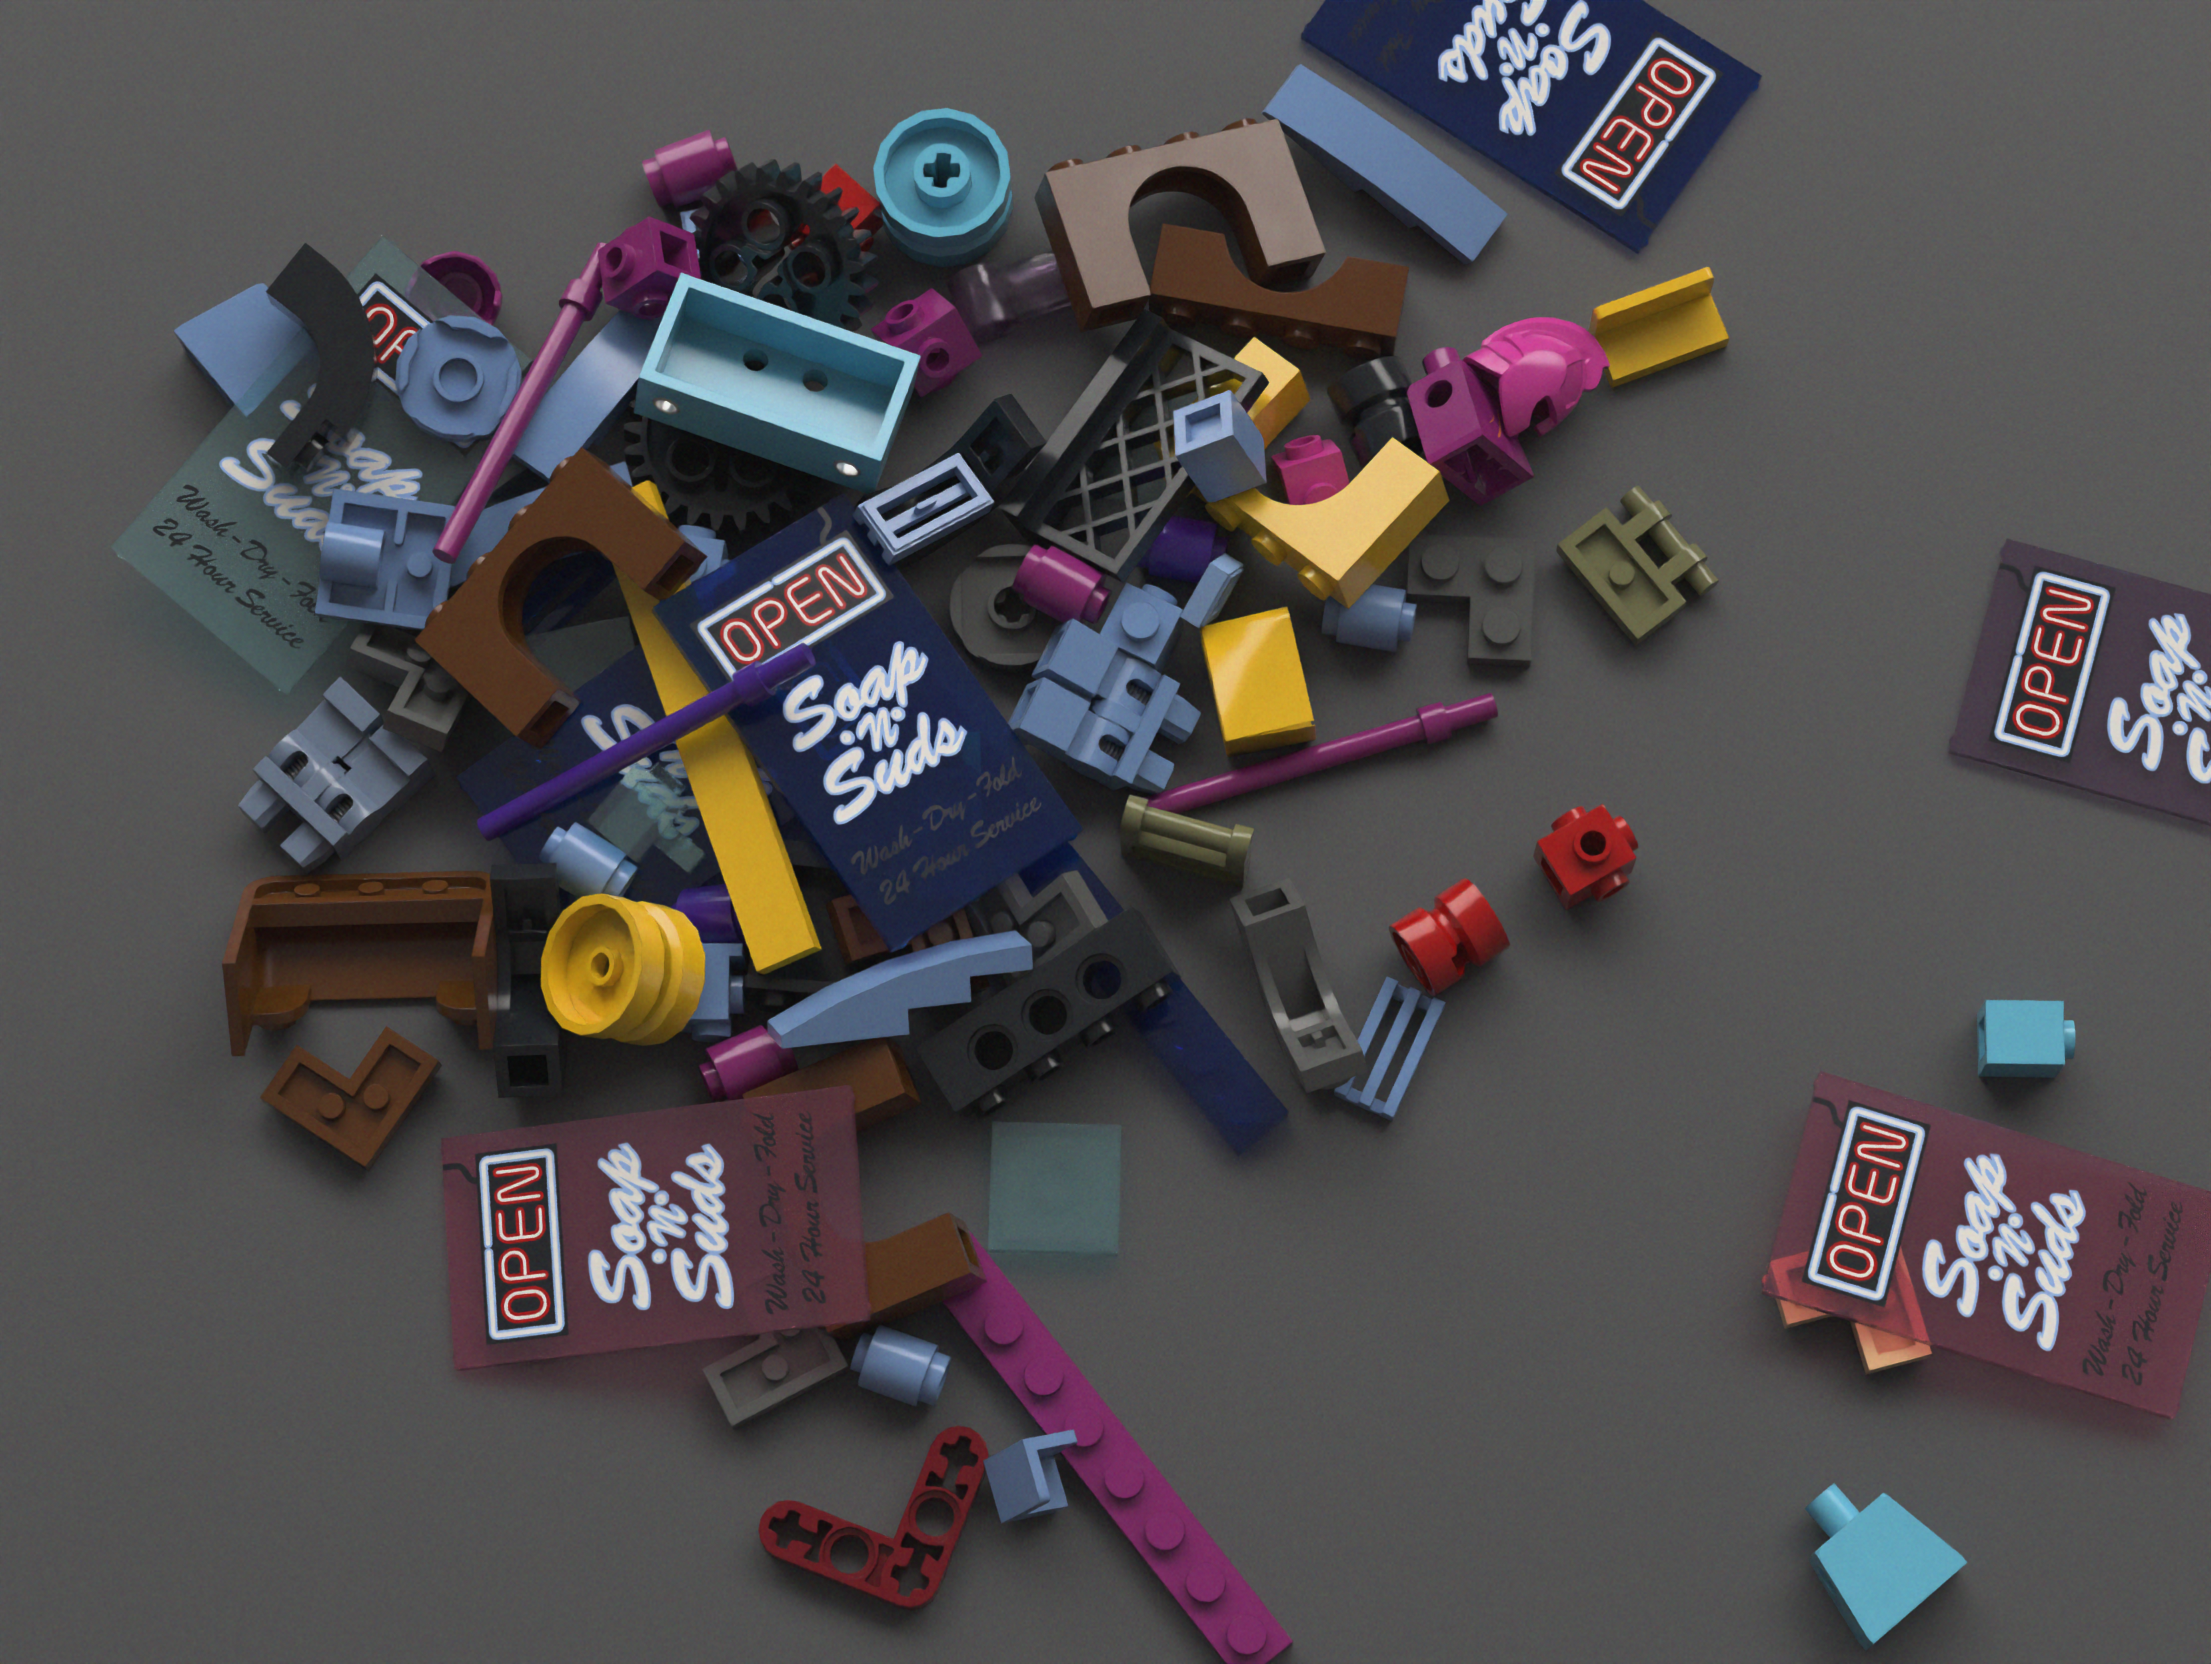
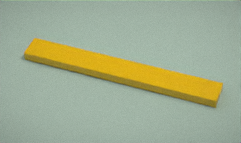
(728, 797)

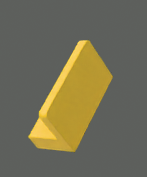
(1659, 327)

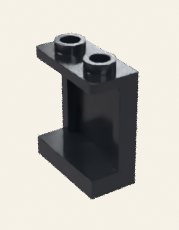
(806, 976)

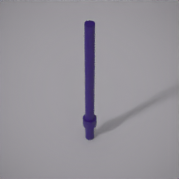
(749, 686)

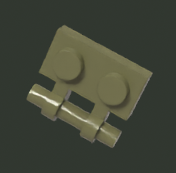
(1624, 576)

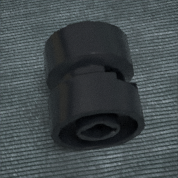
(1377, 407)

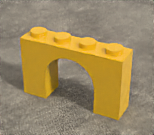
(1348, 537)

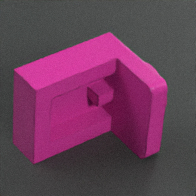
(1310, 470)

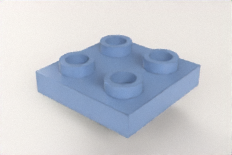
(381, 560)

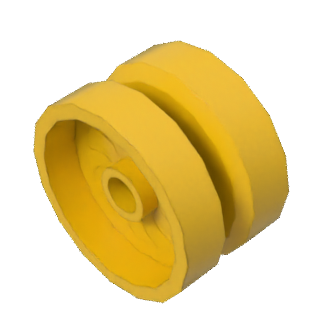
(622, 970)

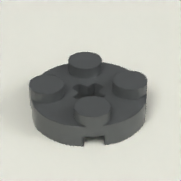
(982, 632)

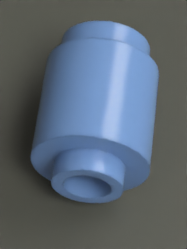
(1373, 621)
(587, 863)
(900, 1366)

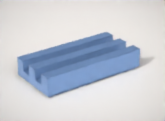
(884, 532)
(1411, 1000)

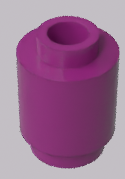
(688, 168)
(1062, 585)
(744, 1064)

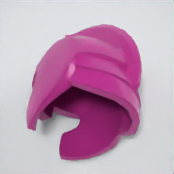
(1539, 370)

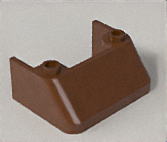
(361, 941)

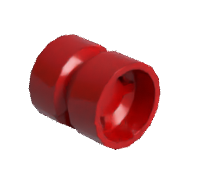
(1449, 936)

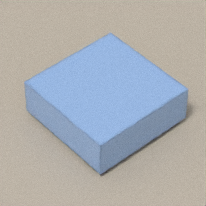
(1212, 590)

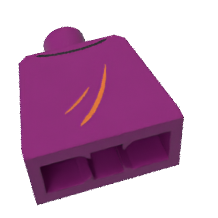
(1465, 429)

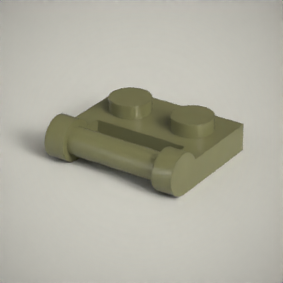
(1185, 843)

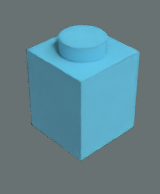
(2023, 1038)

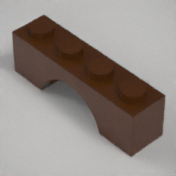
(1350, 310)

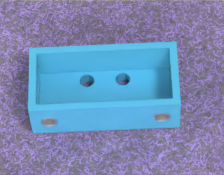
(702, 386)

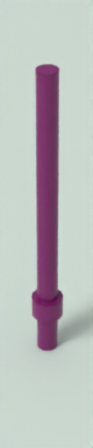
(578, 305)
(1431, 723)

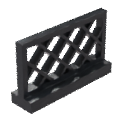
(1099, 430)

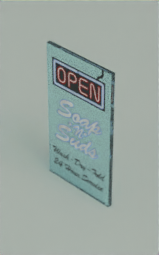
(244, 538)

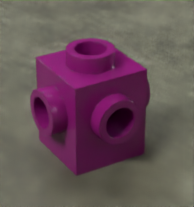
(644, 266)
(936, 333)

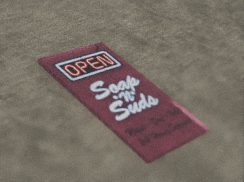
(655, 1228)
(1993, 1245)

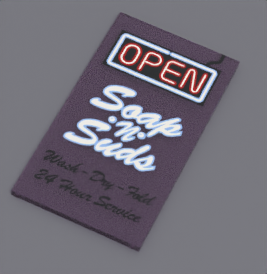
(2093, 682)

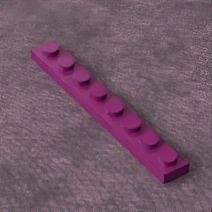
(1117, 1470)

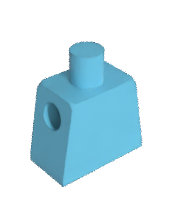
(1877, 1561)

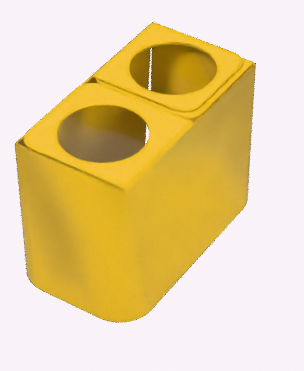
(1257, 682)

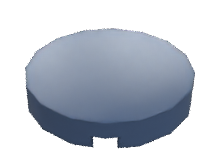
(457, 378)

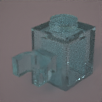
(643, 816)

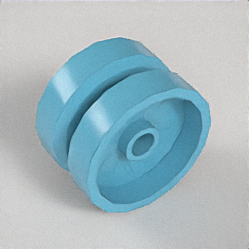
(949, 152)

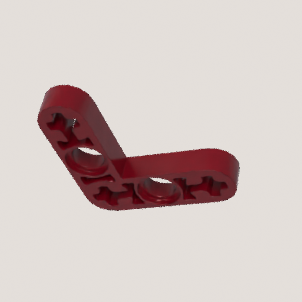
(885, 1552)

